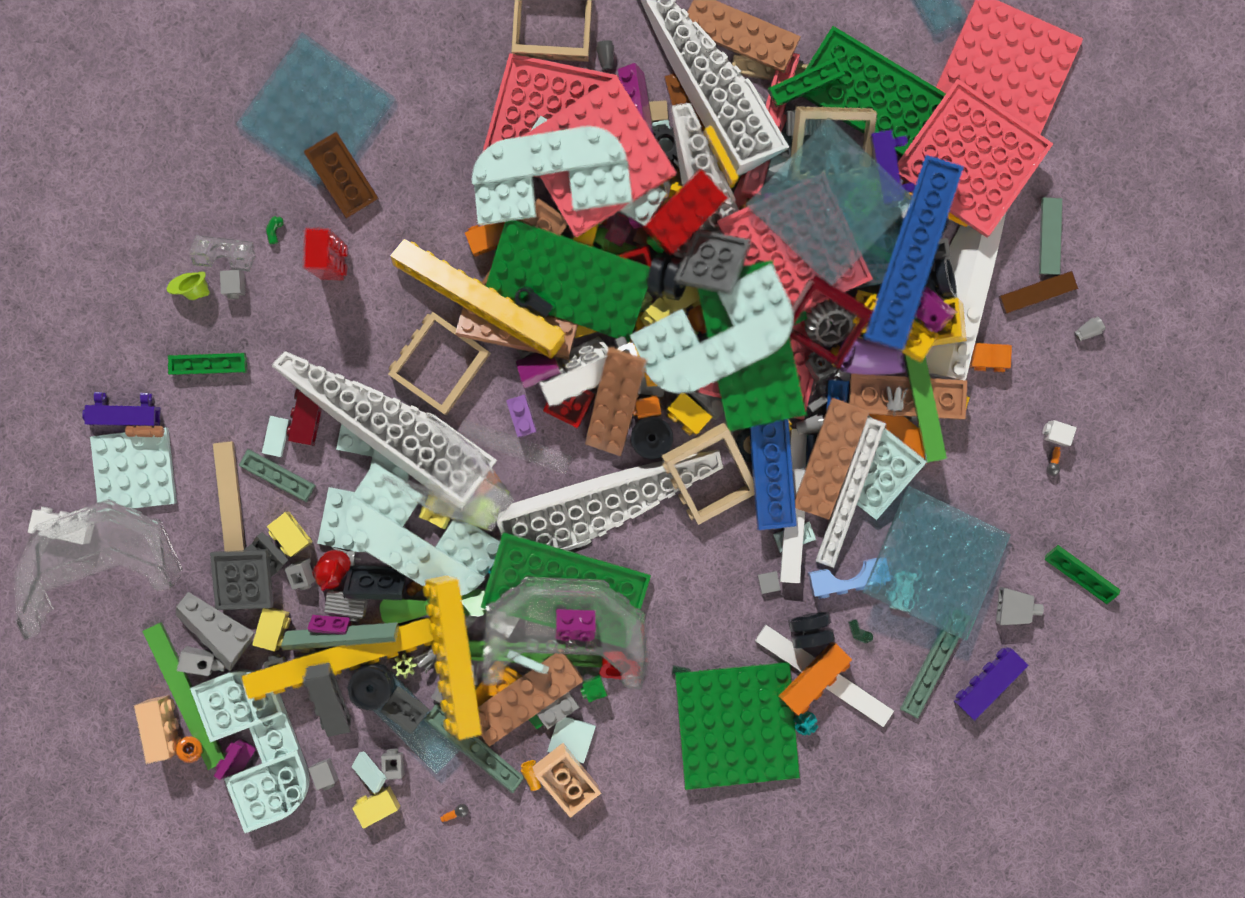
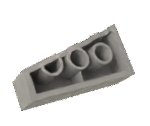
(214, 629)

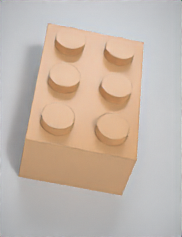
(158, 728)
(566, 780)

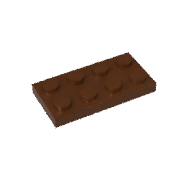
(341, 174)

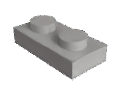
(558, 710)

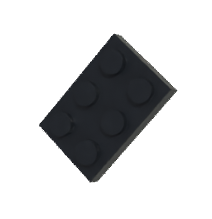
(374, 583)

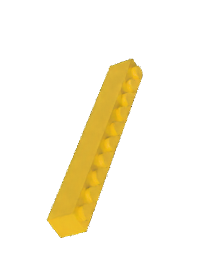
(478, 298)
(291, 673)

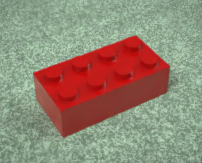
(685, 212)
(325, 254)

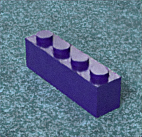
(990, 683)

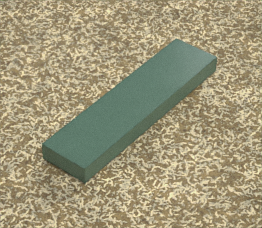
(1050, 236)
(277, 475)

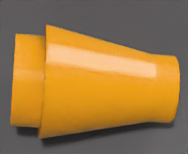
(528, 773)

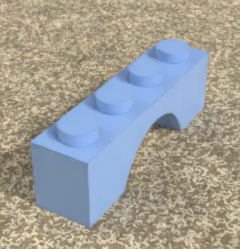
(824, 583)

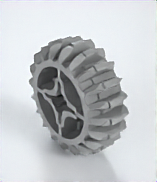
(819, 328)

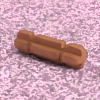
(144, 431)

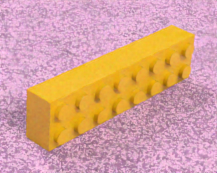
(452, 657)

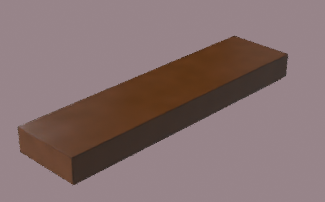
(1038, 292)

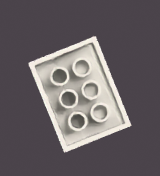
(576, 374)

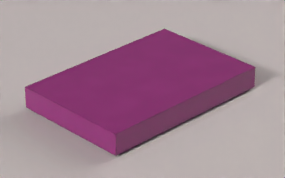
(536, 369)

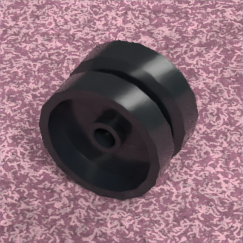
(662, 277)
(942, 279)
(659, 429)
(811, 630)
(359, 689)

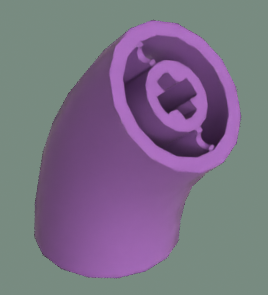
(872, 359)

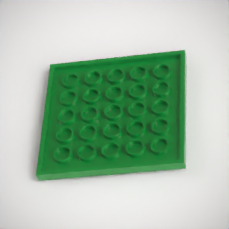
(736, 726)

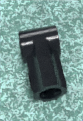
(535, 304)

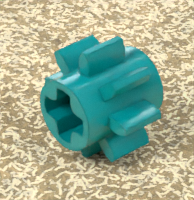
(806, 723)

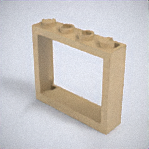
(551, 52)
(804, 113)
(462, 384)
(694, 446)

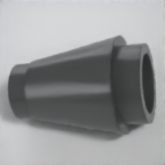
(606, 54)

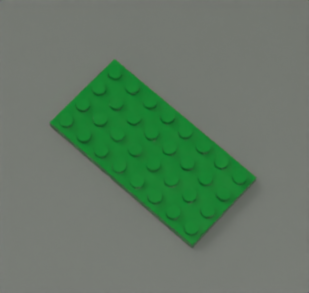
(877, 83)
(576, 278)
(762, 390)
(525, 558)

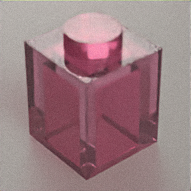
(618, 229)

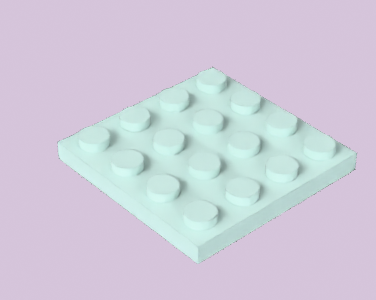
(133, 470)
(889, 474)

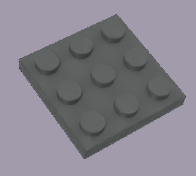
(713, 261)
(241, 579)

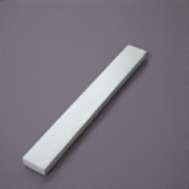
(850, 492)
(793, 536)
(841, 687)

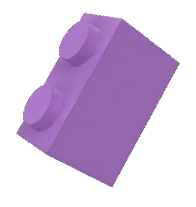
(521, 416)

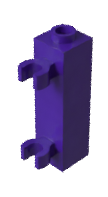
(884, 154)
(121, 415)

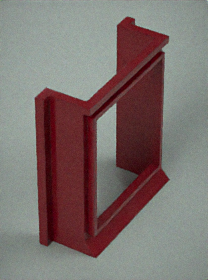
(842, 299)

